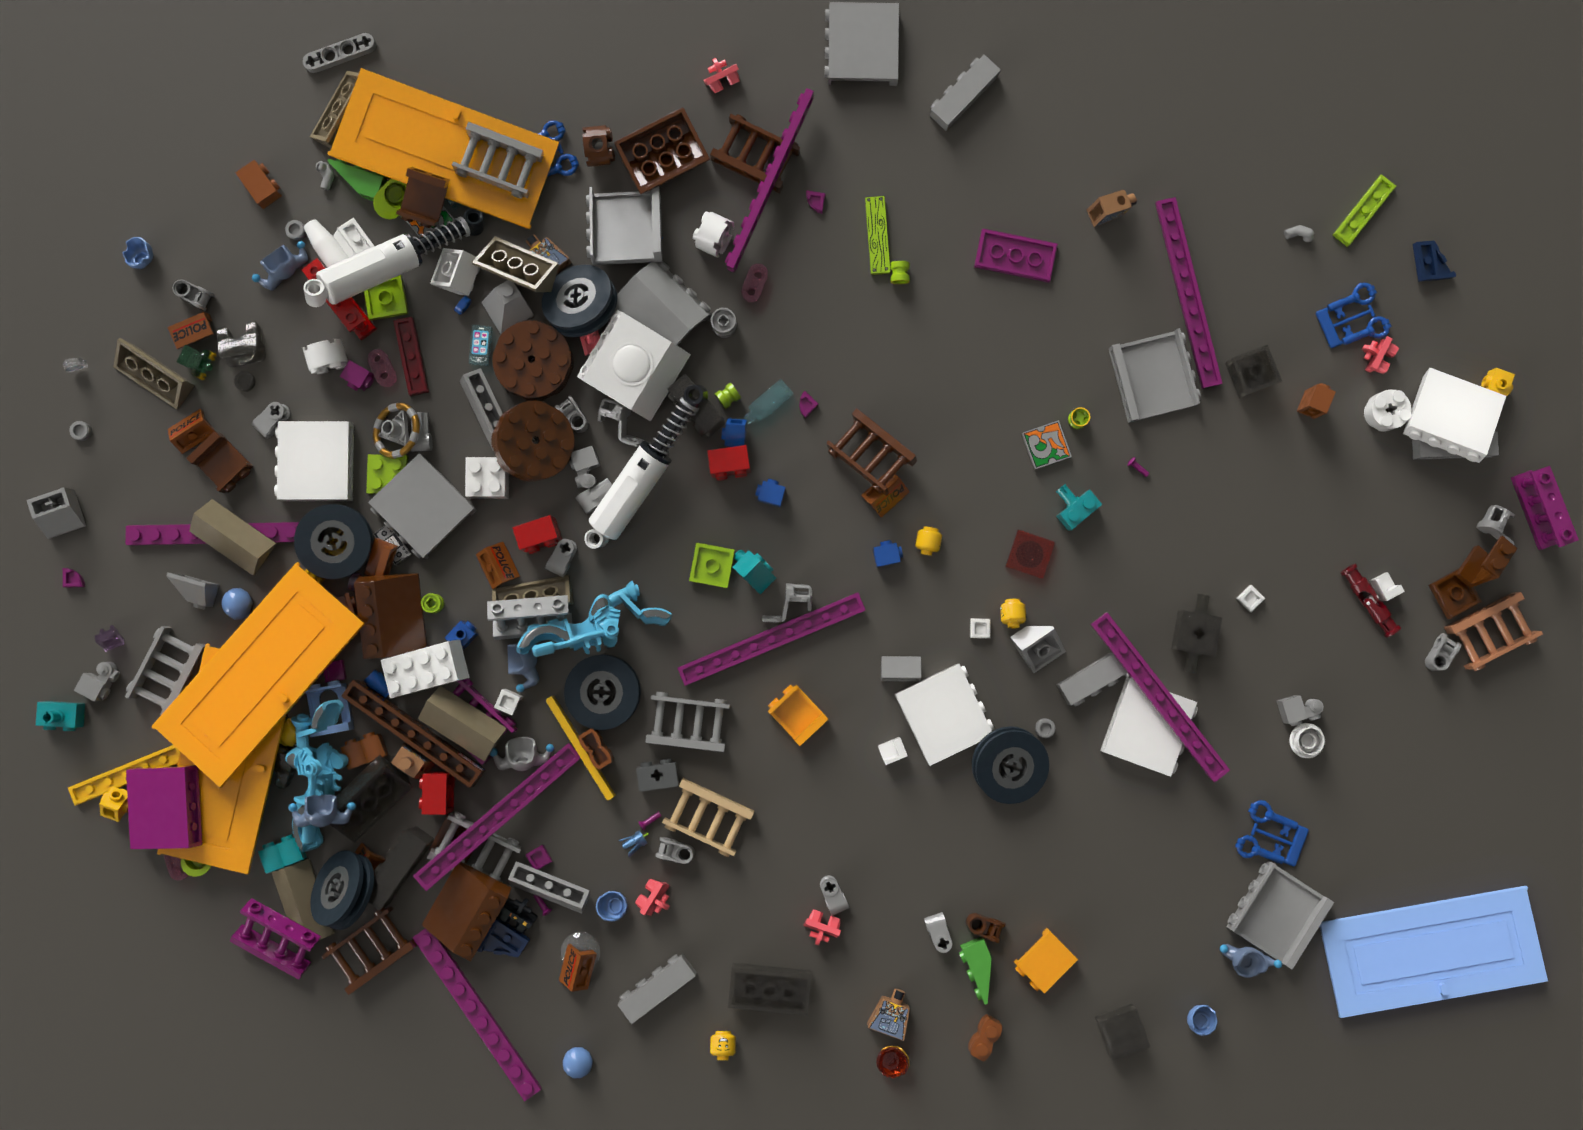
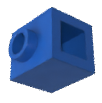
(735, 432)
(770, 492)
(887, 553)
(464, 632)

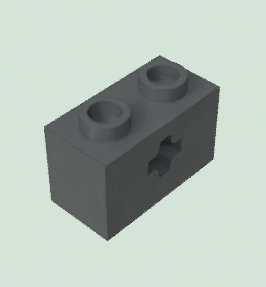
(669, 778)

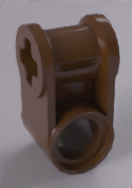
(989, 927)

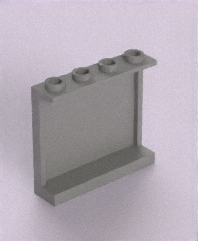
(862, 42)
(624, 227)
(1154, 375)
(421, 506)
(1279, 914)

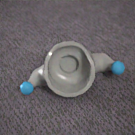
(521, 754)

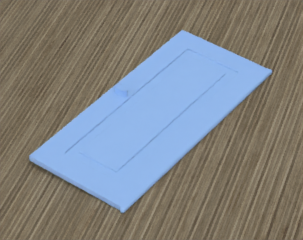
(1433, 951)

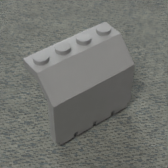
(662, 302)

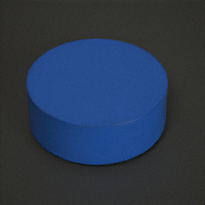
(462, 305)

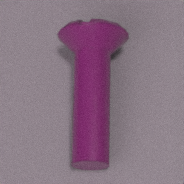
(1132, 462)
(648, 821)
(545, 909)

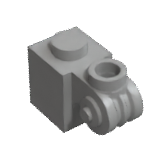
(583, 461)
(98, 687)
(1294, 711)

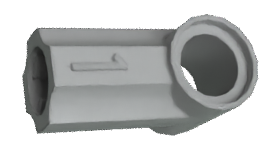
(424, 441)
(592, 497)

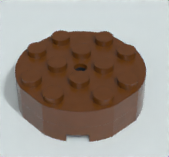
(520, 346)
(551, 438)

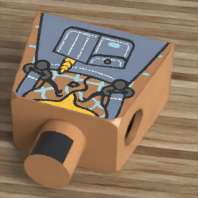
(1110, 207)
(548, 250)
(412, 761)
(890, 1015)

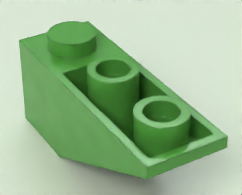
(362, 181)
(979, 962)

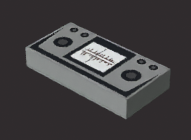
(391, 536)

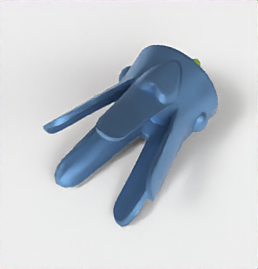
(637, 838)

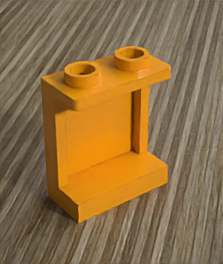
(797, 714)
(1045, 962)

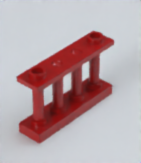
(348, 310)

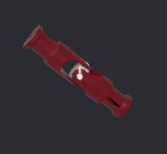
(1375, 607)

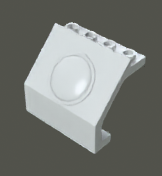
(633, 365)

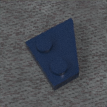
(1430, 262)
(504, 940)

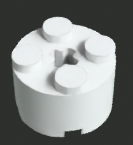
(713, 234)
(325, 355)
(1398, 407)

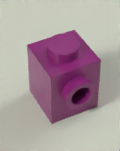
(357, 376)

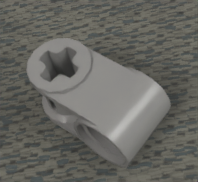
(195, 294)
(572, 413)
(268, 419)
(560, 560)
(1444, 650)
(673, 850)
(834, 898)
(938, 929)

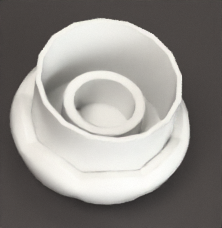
(1307, 740)

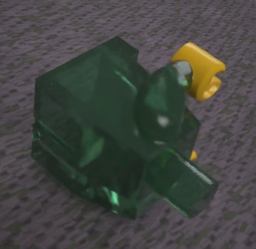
(196, 360)

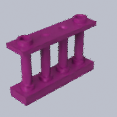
(1544, 508)
(492, 712)
(268, 950)

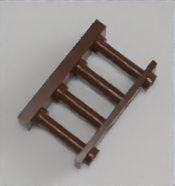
(739, 164)
(889, 445)
(370, 968)

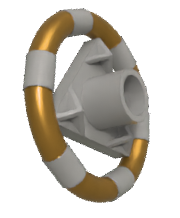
(396, 429)

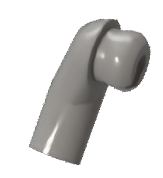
(327, 174)
(1305, 232)

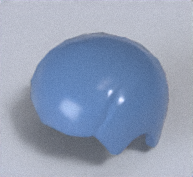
(138, 253)
(237, 603)
(611, 906)
(1202, 1020)
(577, 1062)

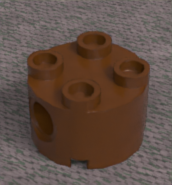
(591, 137)

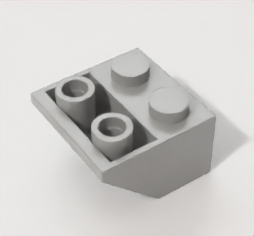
(57, 512)

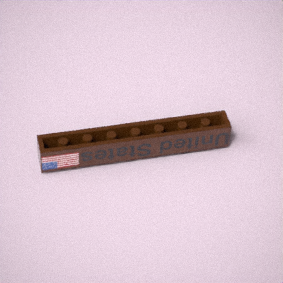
(413, 733)

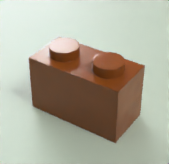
(259, 185)
(1316, 401)

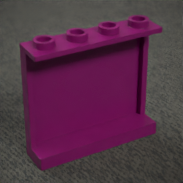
(164, 807)

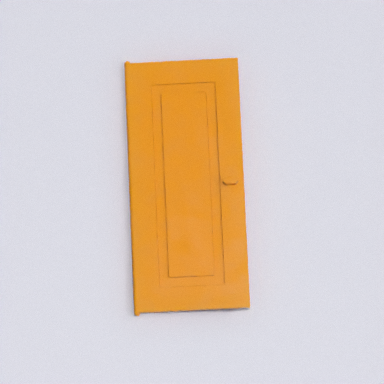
(403, 127)
(258, 675)
(234, 812)

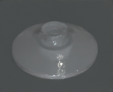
(581, 941)

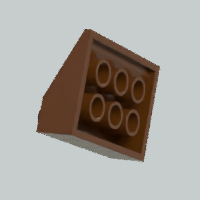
(661, 151)
(391, 614)
(466, 909)

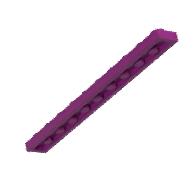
(765, 188)
(1188, 293)
(180, 533)
(771, 639)
(1160, 697)
(496, 817)
(478, 1014)

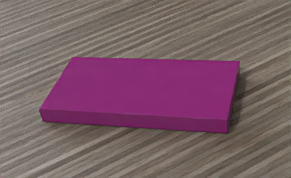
(1015, 255)

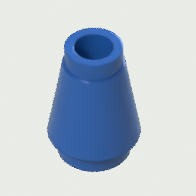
(377, 682)

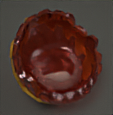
(892, 1061)

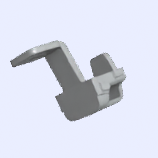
(619, 413)
(1495, 528)
(791, 595)

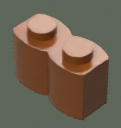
(365, 750)
(598, 752)
(982, 1041)

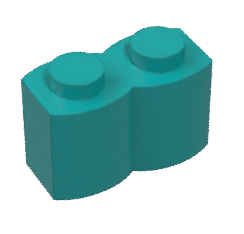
(281, 854)

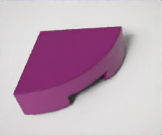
(815, 200)
(807, 404)
(72, 578)

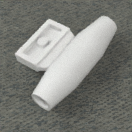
(345, 243)

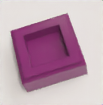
(335, 671)
(539, 857)

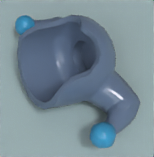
(281, 265)
(522, 665)
(321, 812)
(1248, 960)

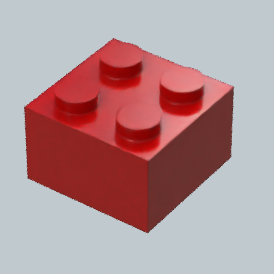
(729, 462)
(537, 534)
(437, 793)

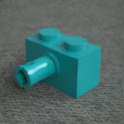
(1077, 507)
(754, 570)
(60, 714)

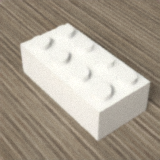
(425, 668)

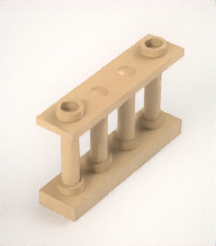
(706, 797)

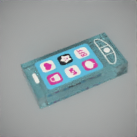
(480, 345)

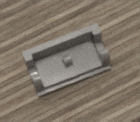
(900, 668)

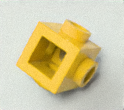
(1498, 381)
(114, 804)

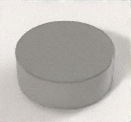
(295, 230)
(80, 430)
(1045, 728)

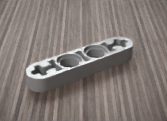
(340, 56)

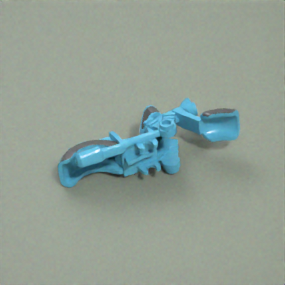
(601, 623)
(316, 765)

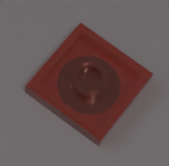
(1030, 554)

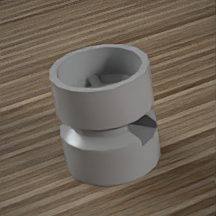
(723, 322)

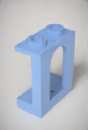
(313, 698)

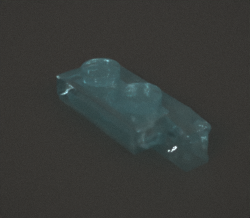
(768, 401)

